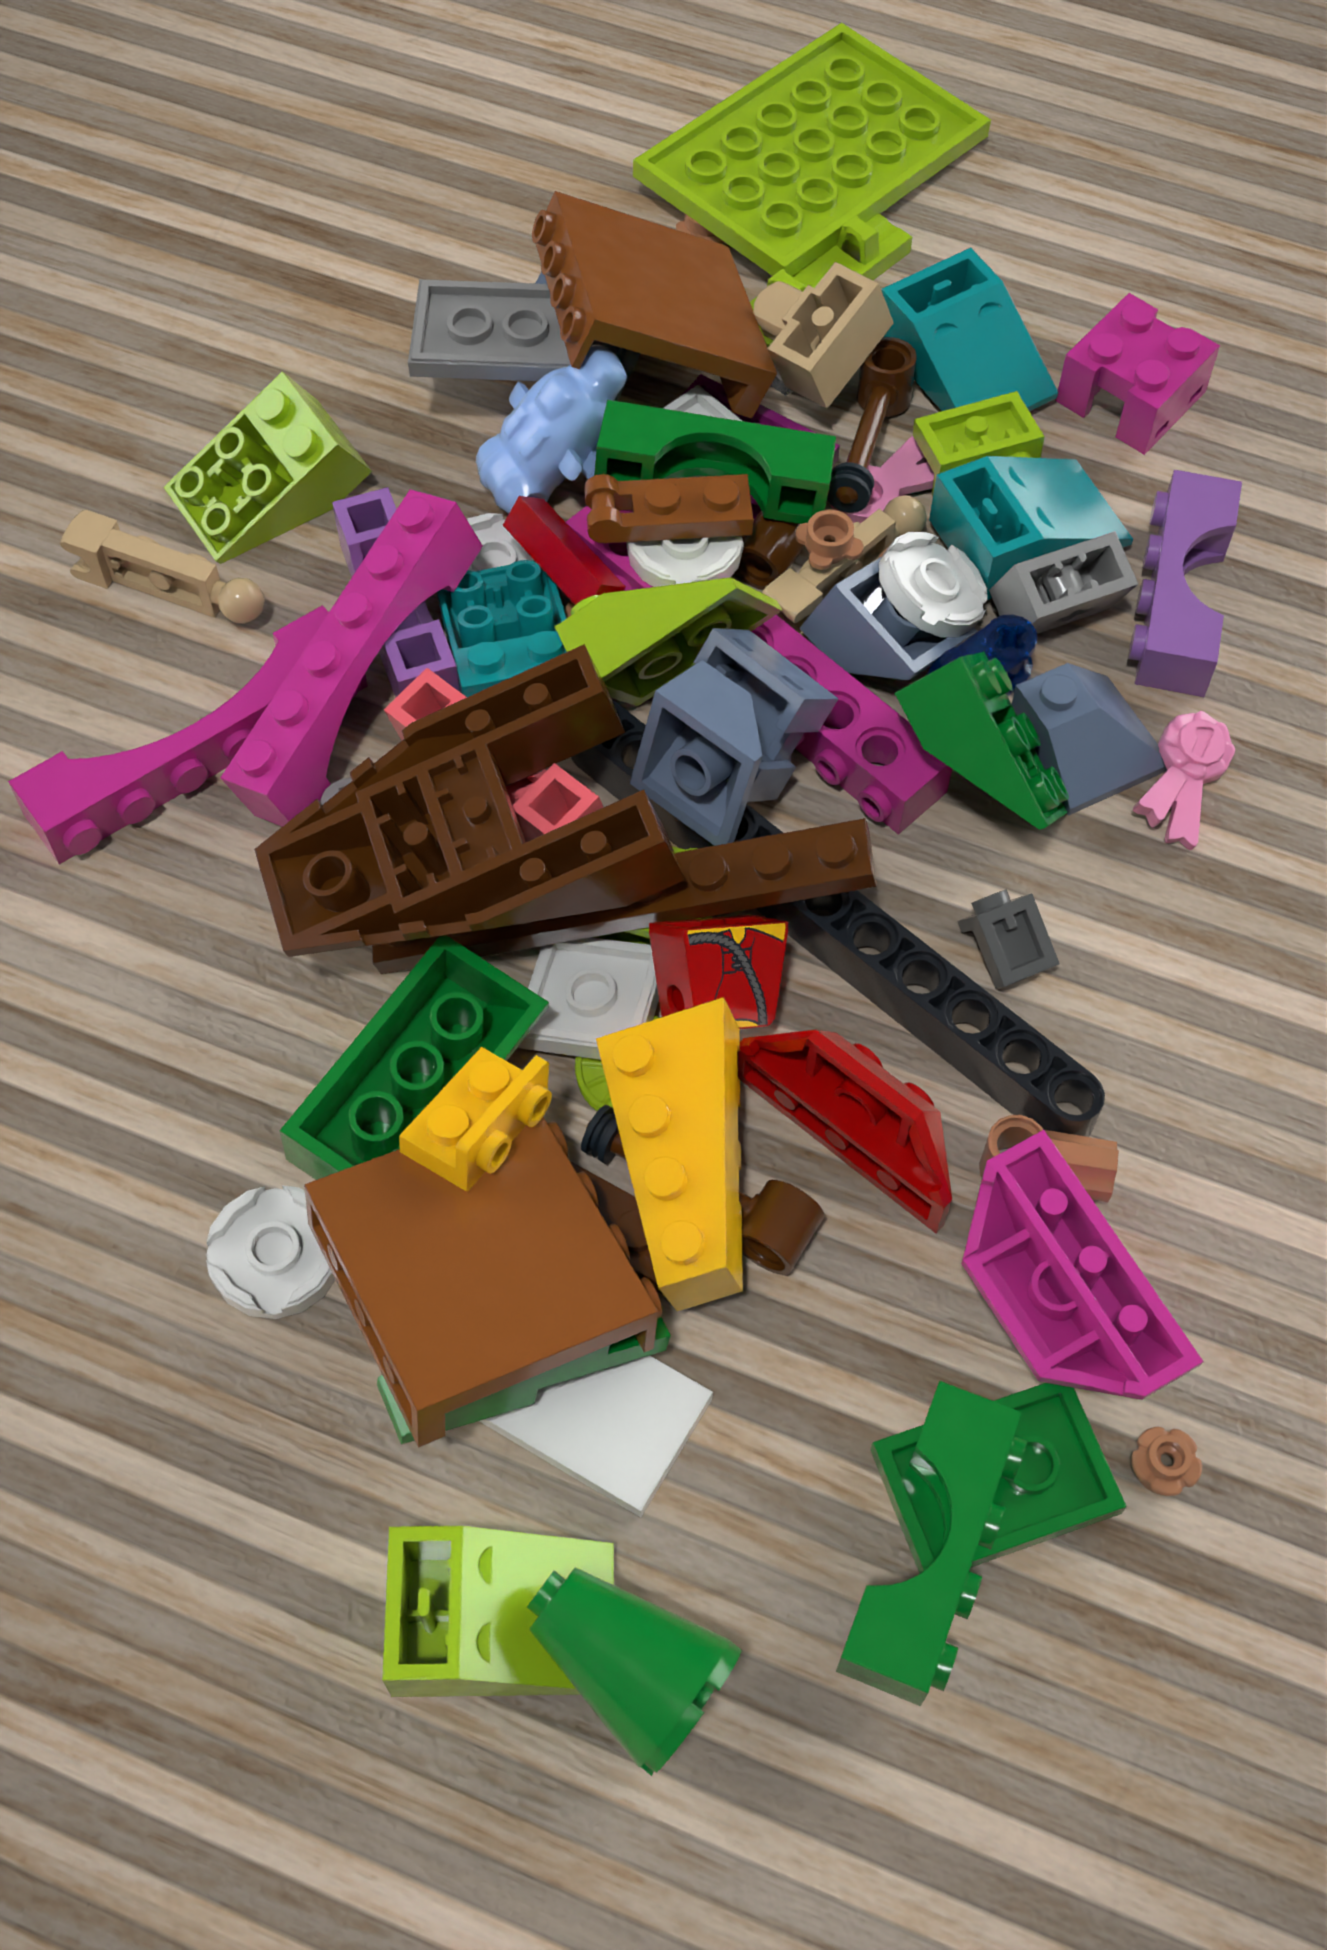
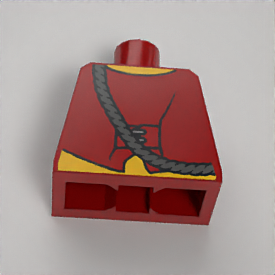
(720, 959)

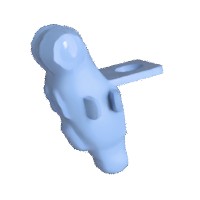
(551, 430)

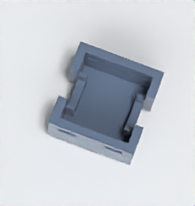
(782, 697)

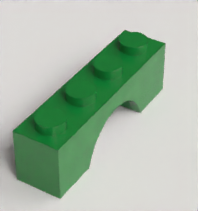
(784, 466)
(904, 1626)

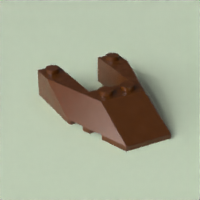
(432, 837)

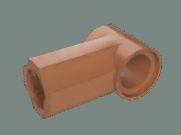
(1090, 1158)

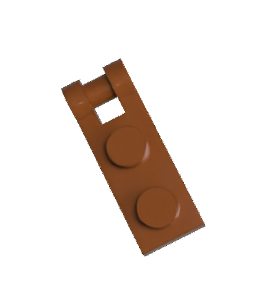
(668, 508)

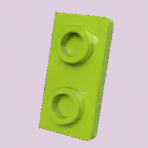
(978, 430)

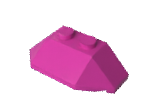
(1067, 1280)

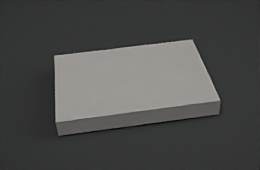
(485, 331)

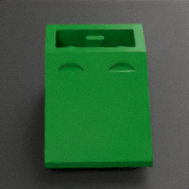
(973, 729)

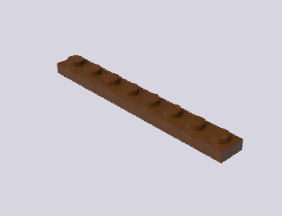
(716, 883)

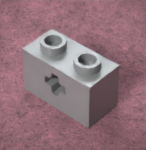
(1066, 583)

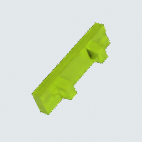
(861, 246)

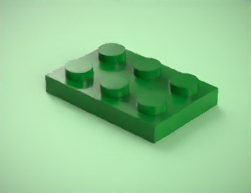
(1056, 1489)

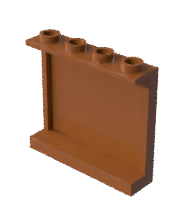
(651, 295)
(477, 1282)

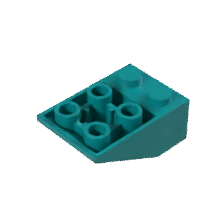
(966, 335)
(1018, 510)
(501, 623)

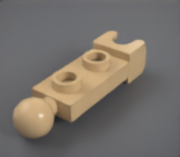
(156, 570)
(804, 591)

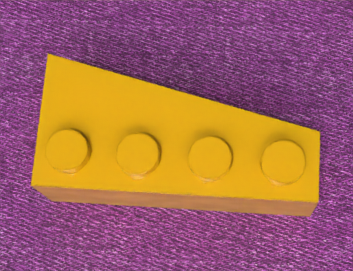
(678, 1128)

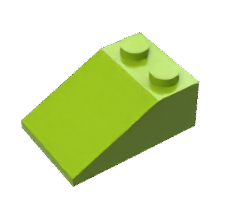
(656, 632)

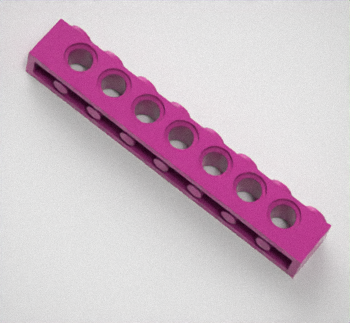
(867, 725)

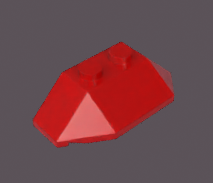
(857, 1113)

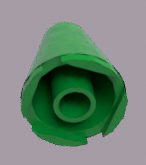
(631, 1661)

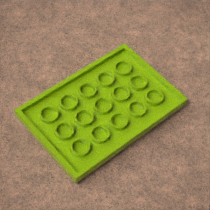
(809, 149)

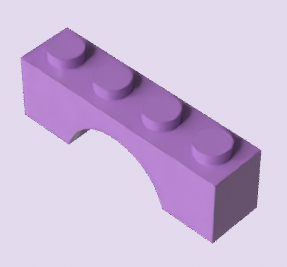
(1180, 633)
(418, 640)

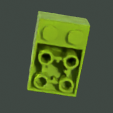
(266, 472)
(462, 1612)

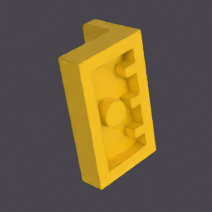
(477, 1117)

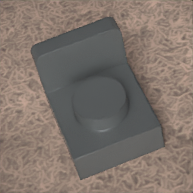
(1010, 937)

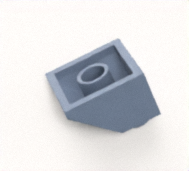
(868, 634)
(1087, 734)
(700, 752)

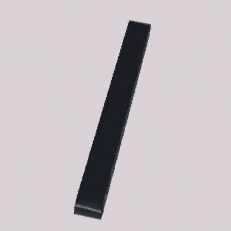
(902, 962)

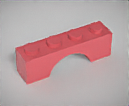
(539, 801)

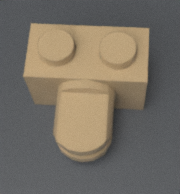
(822, 331)

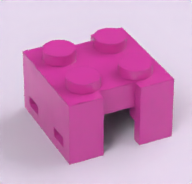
(1142, 363)

